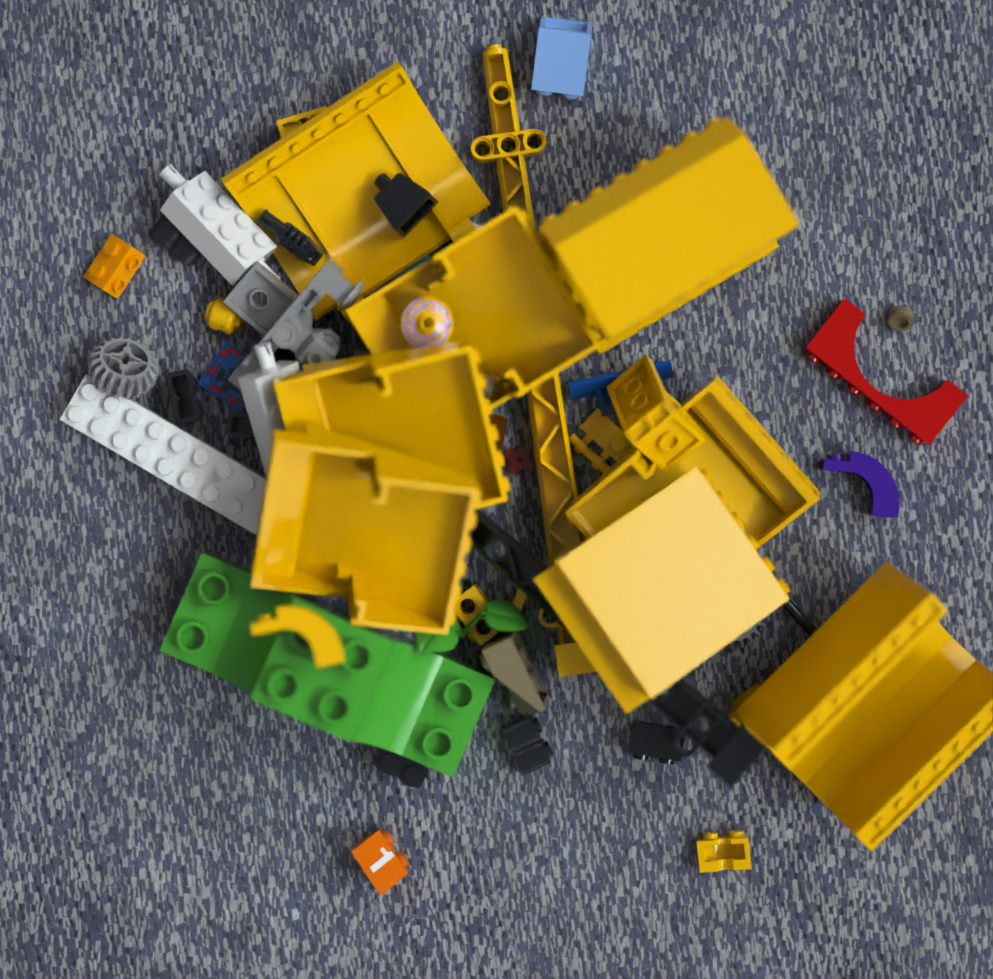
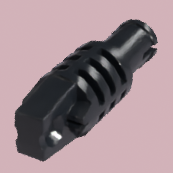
(291, 238)

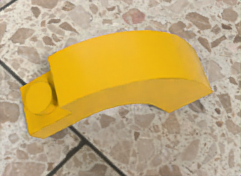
(317, 629)

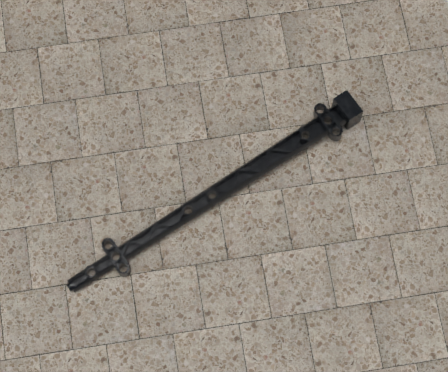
(727, 743)

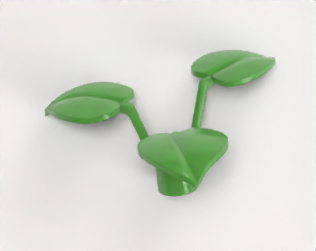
(498, 615)

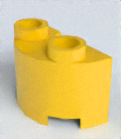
(723, 852)

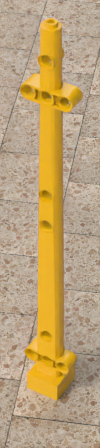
(545, 401)

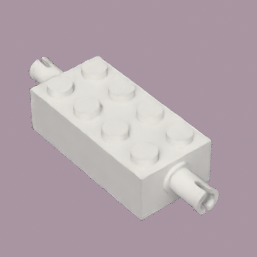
(215, 225)
(262, 400)

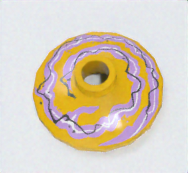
(413, 318)

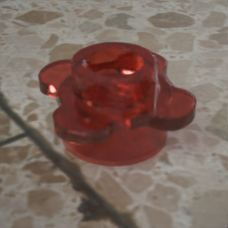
(512, 456)

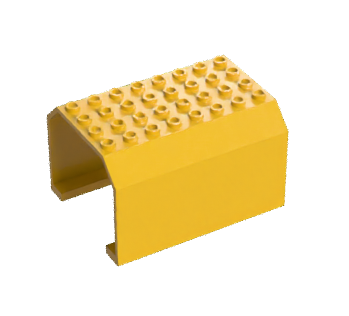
(667, 231)
(875, 705)

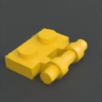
(606, 435)

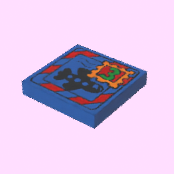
(217, 375)

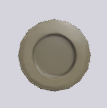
(900, 318)

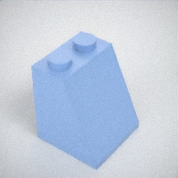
(561, 57)

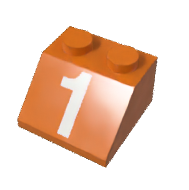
(380, 859)

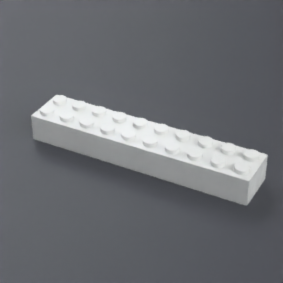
(168, 452)

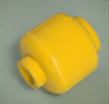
(222, 317)

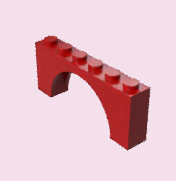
(834, 349)

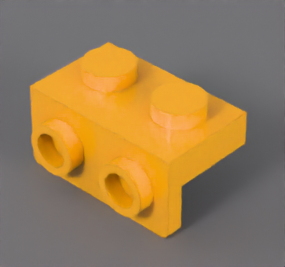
(114, 266)

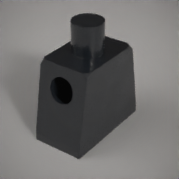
(403, 201)

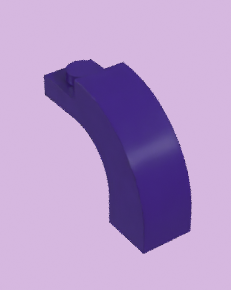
(880, 483)

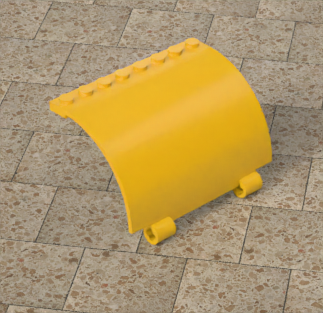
(326, 186)

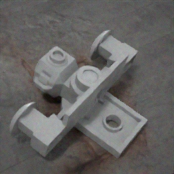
(289, 317)

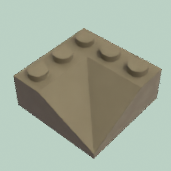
(514, 667)

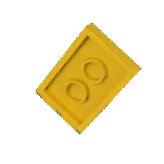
(652, 416)

